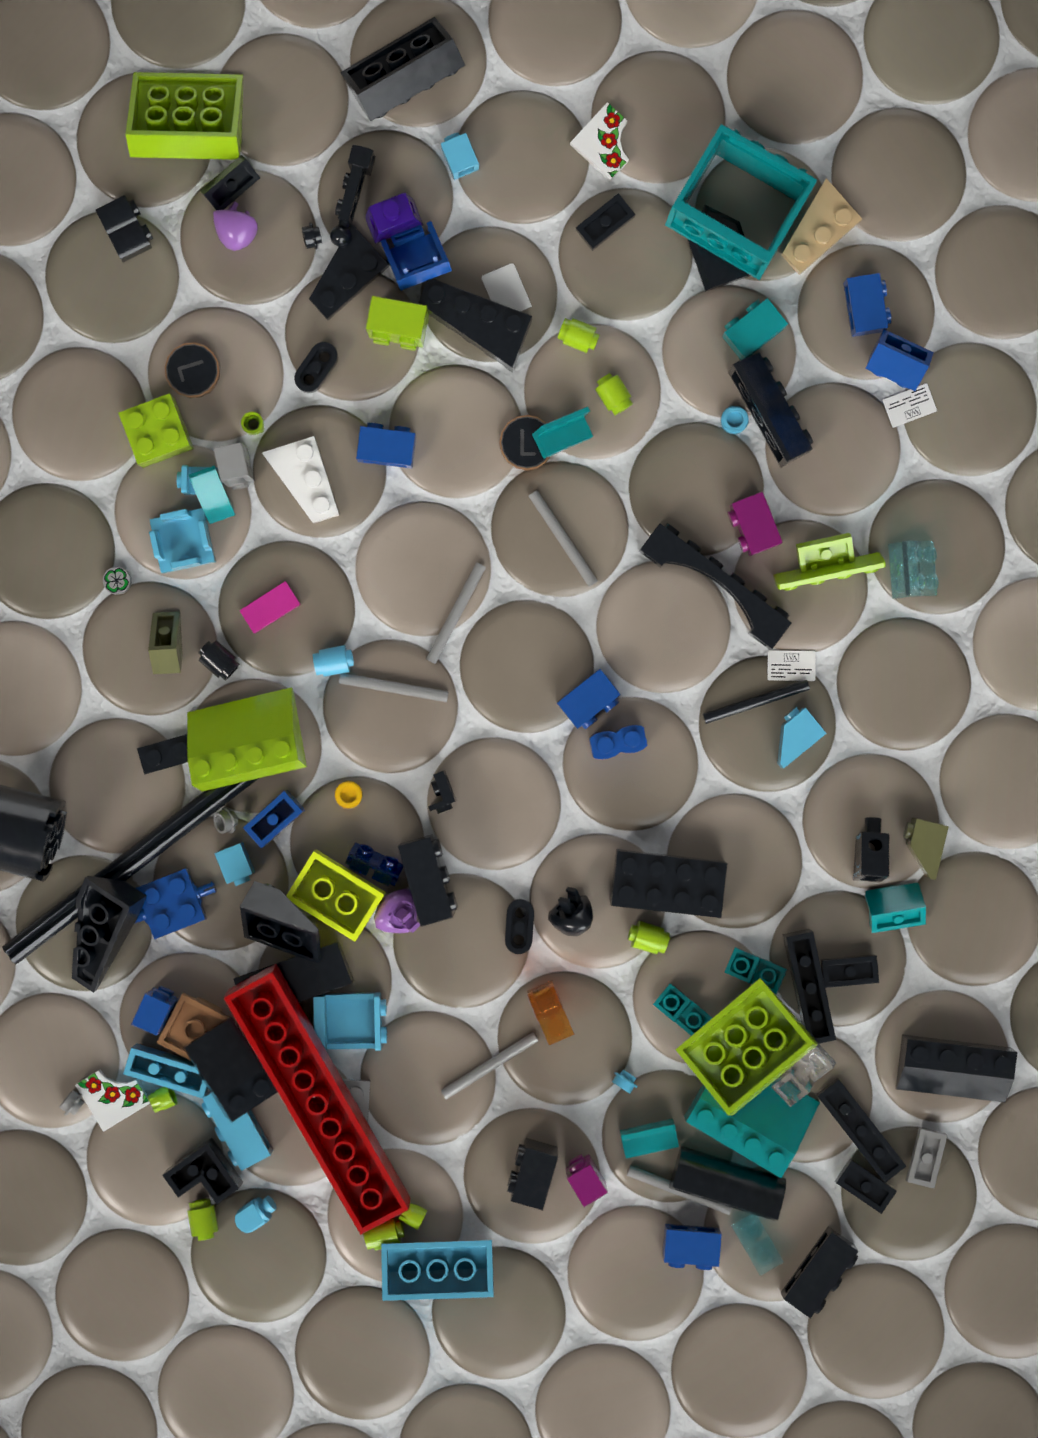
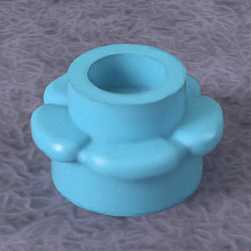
(625, 1081)

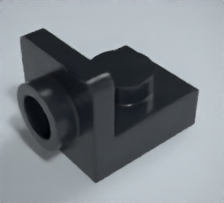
(442, 787)

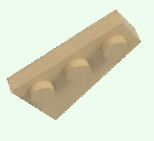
(822, 227)

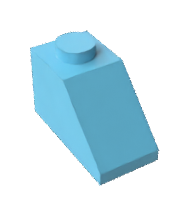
(797, 735)

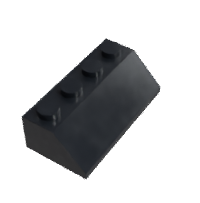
(403, 69)
(770, 409)
(956, 1068)

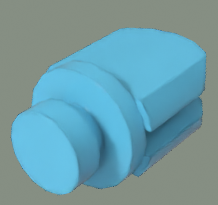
(255, 1214)

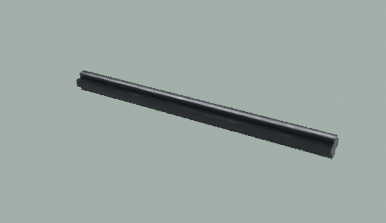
(124, 866)

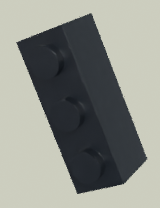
(820, 1273)

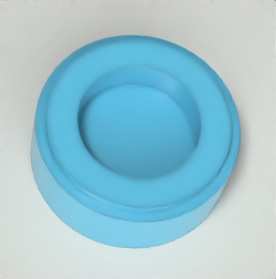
(734, 419)

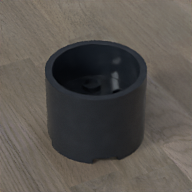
(29, 832)

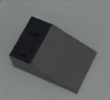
(278, 923)
(230, 1069)

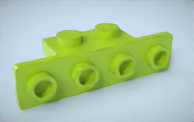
(827, 560)

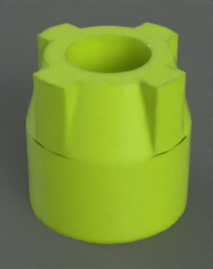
(247, 418)
(162, 1099)
(413, 1216)

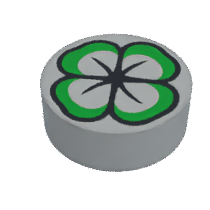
(117, 580)

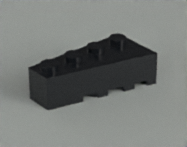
(482, 322)

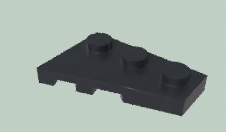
(347, 275)

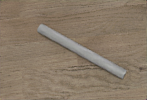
(563, 538)
(455, 613)
(393, 687)
(489, 1065)
(663, 1183)

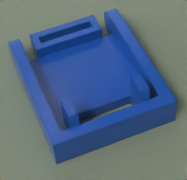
(416, 256)

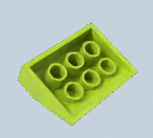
(185, 116)
(244, 740)
(746, 1047)

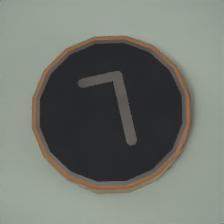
(192, 370)
(519, 445)

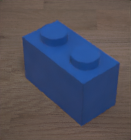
(866, 304)
(899, 360)
(386, 446)
(589, 699)
(274, 818)
(155, 1010)
(691, 1246)

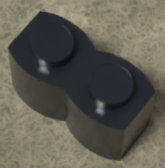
(124, 228)

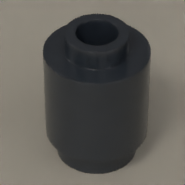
(218, 660)

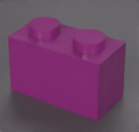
(754, 524)
(585, 1179)

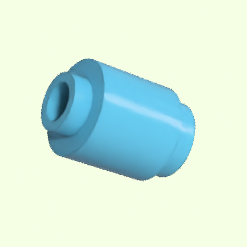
(333, 661)

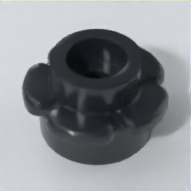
(311, 236)

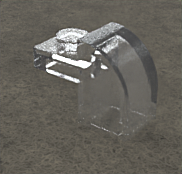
(800, 1077)

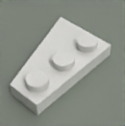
(305, 477)

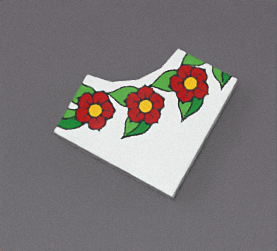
(601, 142)
(110, 1099)

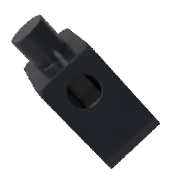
(871, 864)

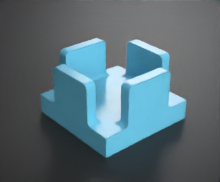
(181, 540)

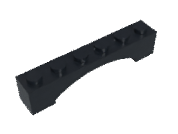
(765, 622)

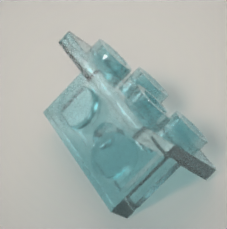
(913, 569)

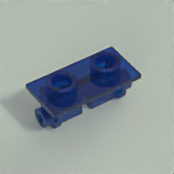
(364, 857)

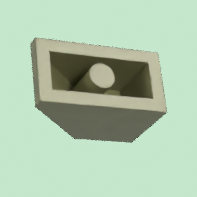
(166, 643)
(926, 844)

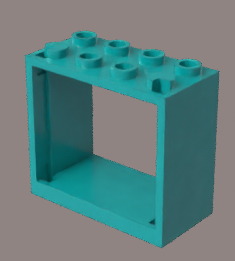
(759, 163)

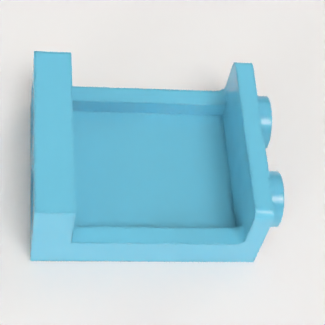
(350, 1020)

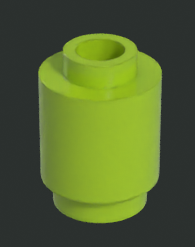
(578, 335)
(613, 394)
(648, 937)
(202, 1219)
(385, 1233)

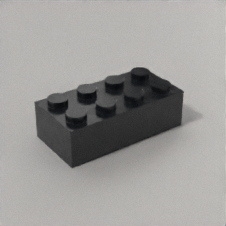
(668, 883)

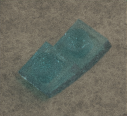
(757, 1244)

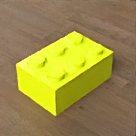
(335, 895)

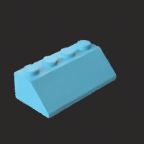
(437, 1270)

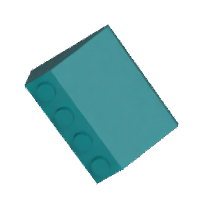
(761, 1131)

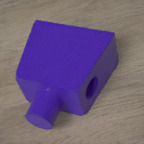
(392, 217)

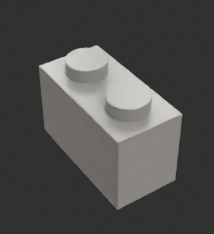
(234, 465)

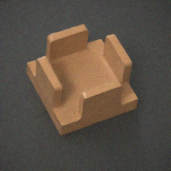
(189, 1021)

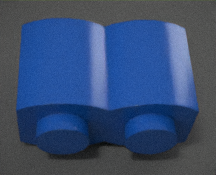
(625, 740)

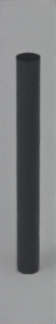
(756, 701)

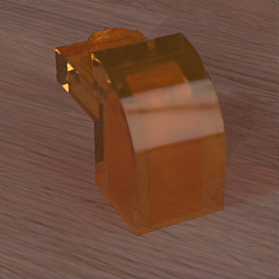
(550, 1012)

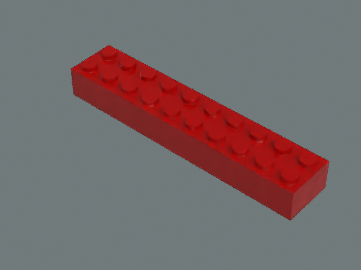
(317, 1099)

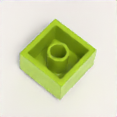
(397, 323)
(156, 430)

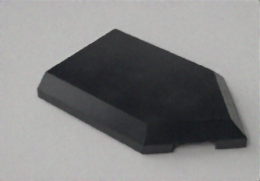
(711, 268)

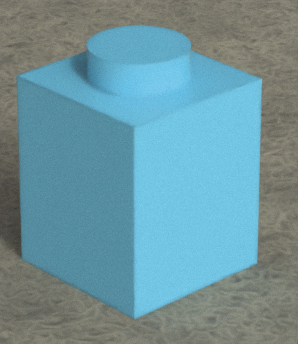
(459, 155)
(235, 864)

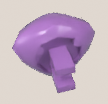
(234, 227)
(397, 913)

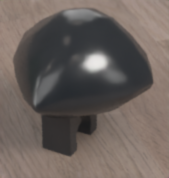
(572, 914)

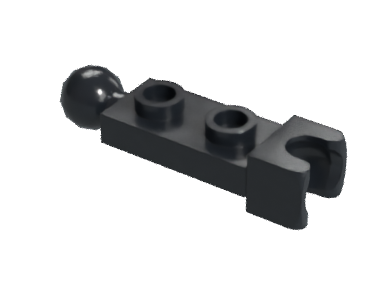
(361, 164)

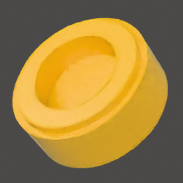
(348, 794)

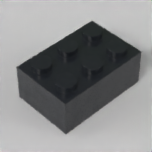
(428, 880)

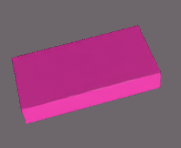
(270, 607)

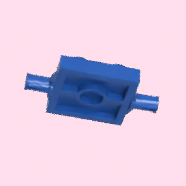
(173, 903)

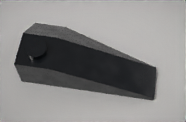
(104, 920)

